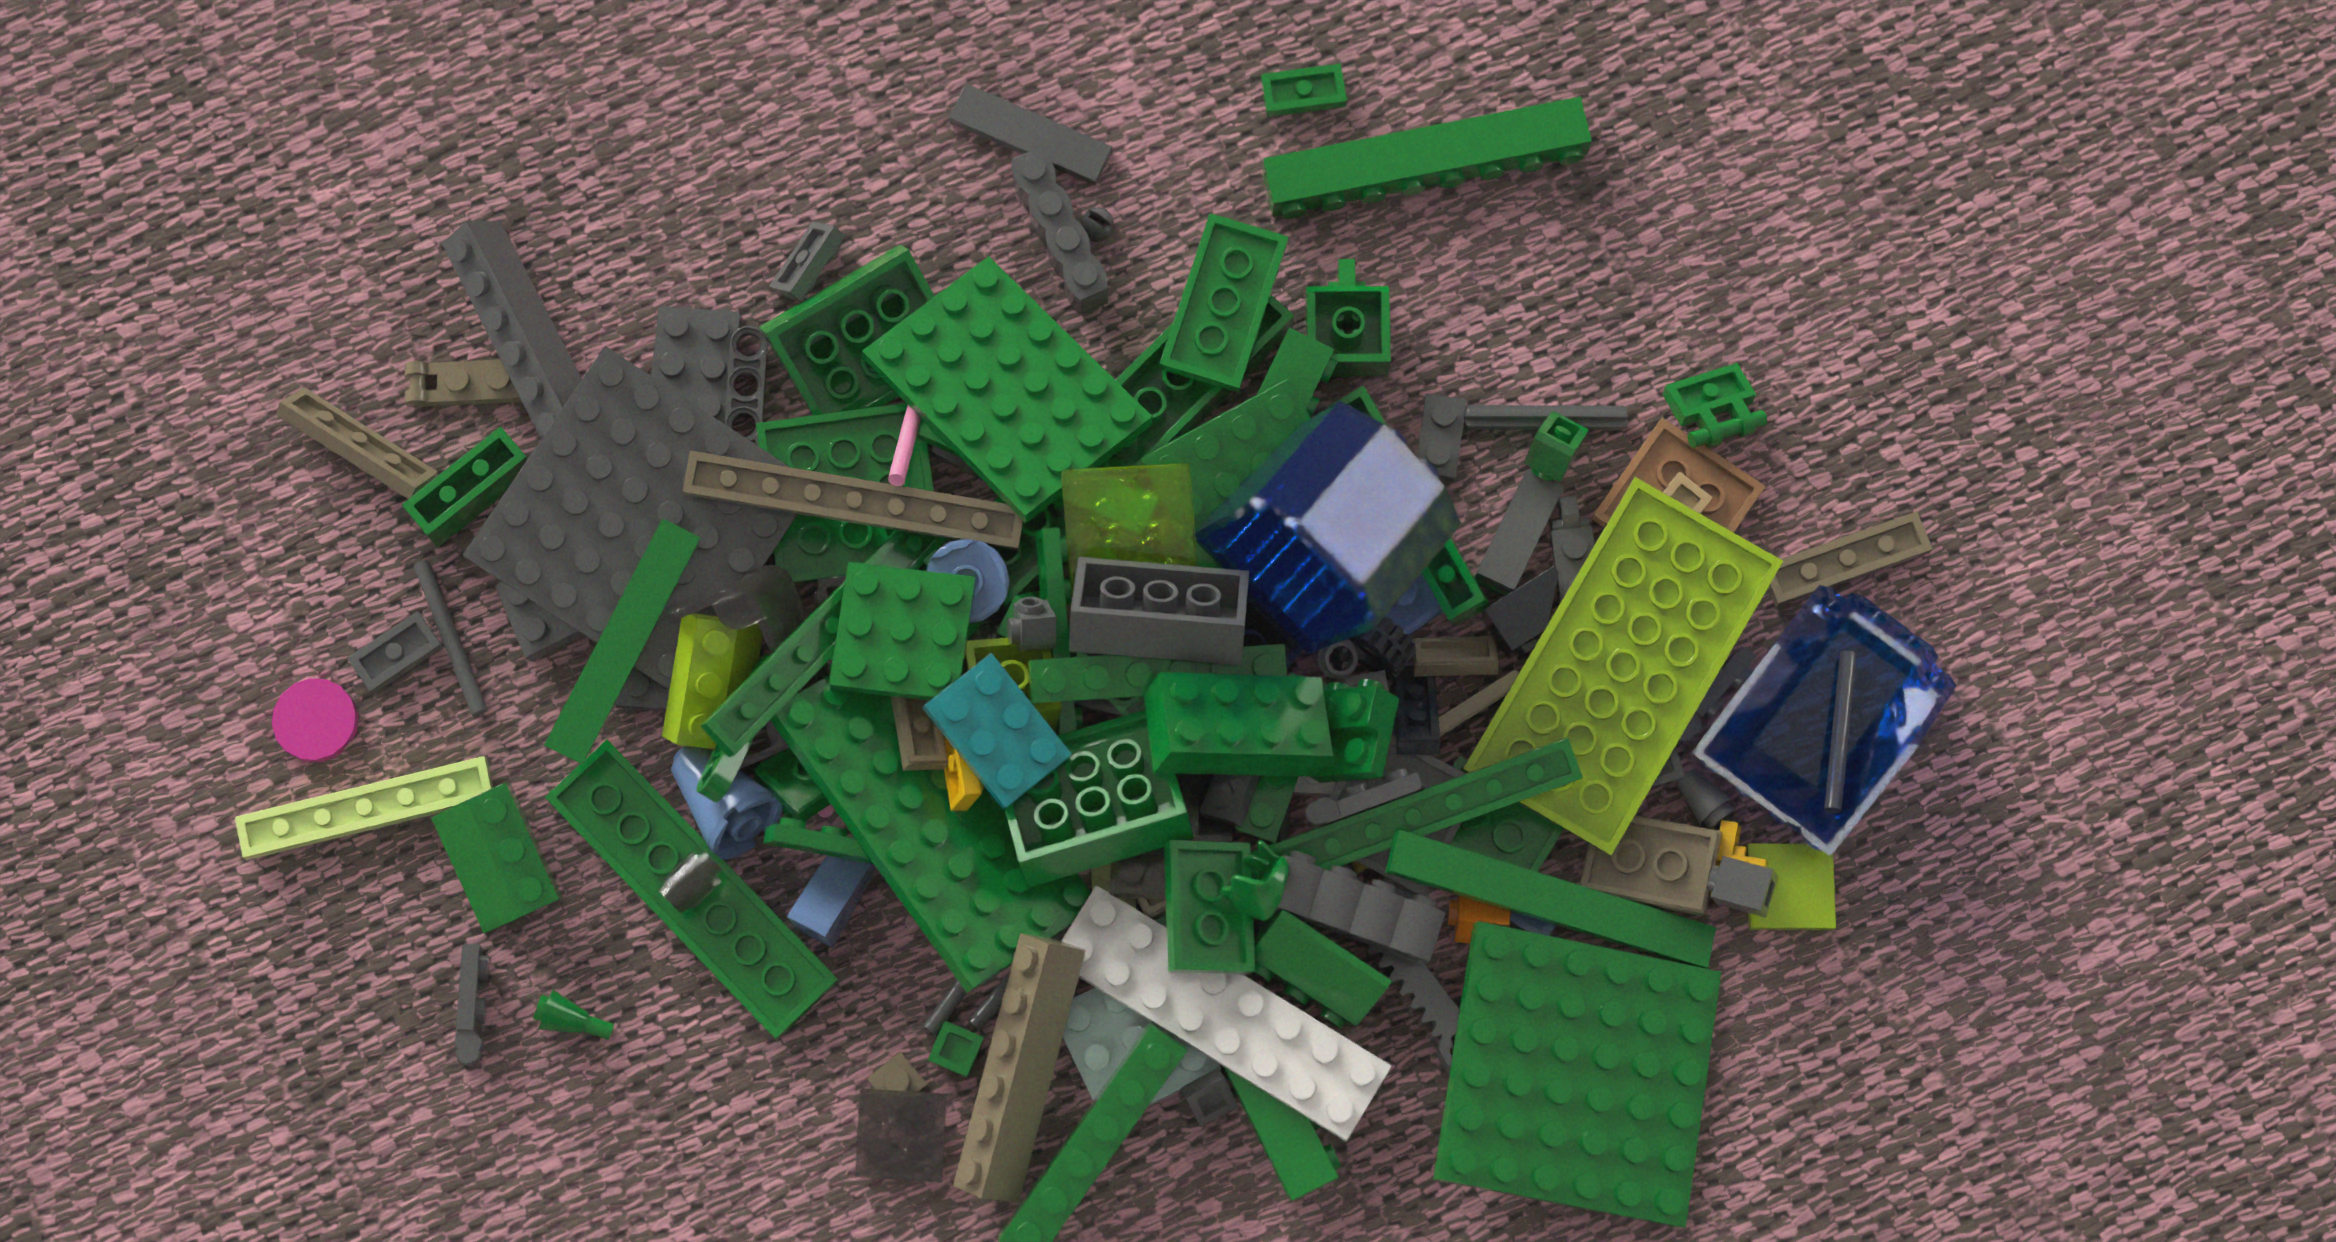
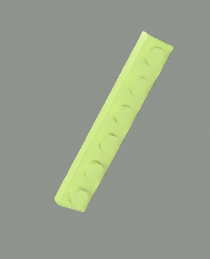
(361, 808)

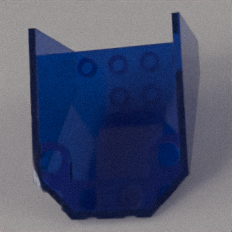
(1780, 721)

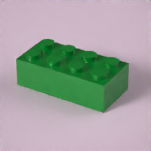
(1237, 724)

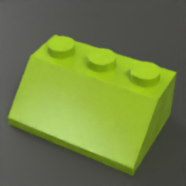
(706, 671)

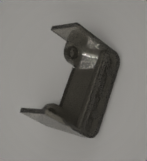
(763, 598)

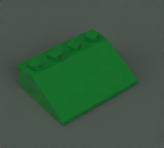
(825, 334)
(1097, 804)

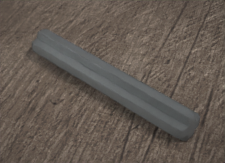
(1533, 416)

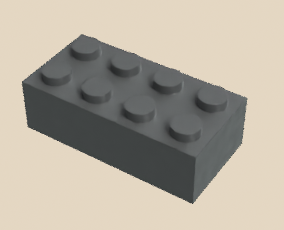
(1158, 611)

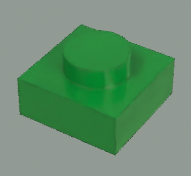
(956, 1049)

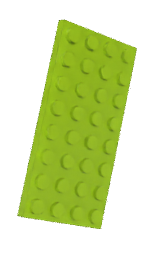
(1629, 658)

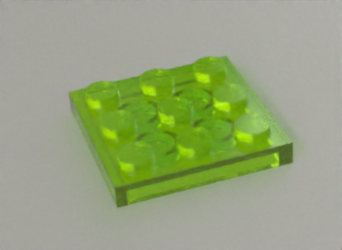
(1130, 515)

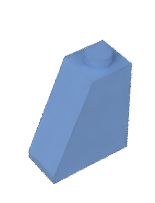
(830, 898)

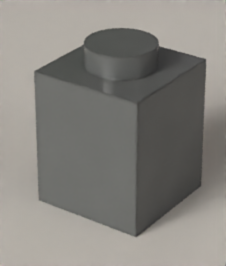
(1742, 886)

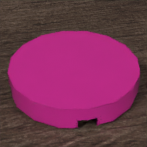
(315, 720)

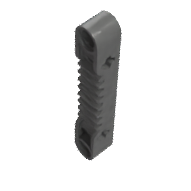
(1426, 996)

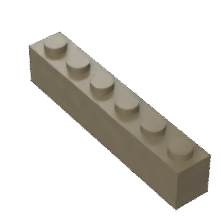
(1019, 1068)

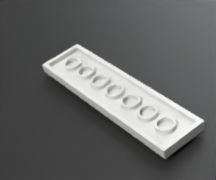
(1226, 1017)

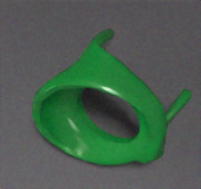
(1263, 896)

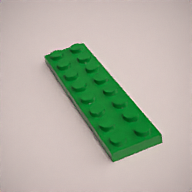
(726, 931)

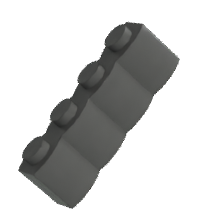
(1065, 237)
(1361, 910)

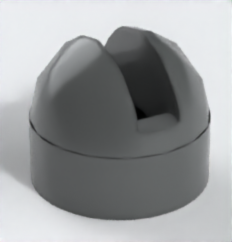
(1093, 228)

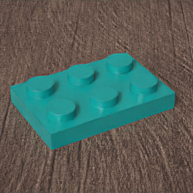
(997, 731)

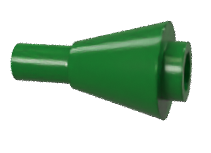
(563, 1015)

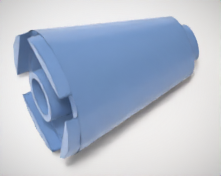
(737, 817)

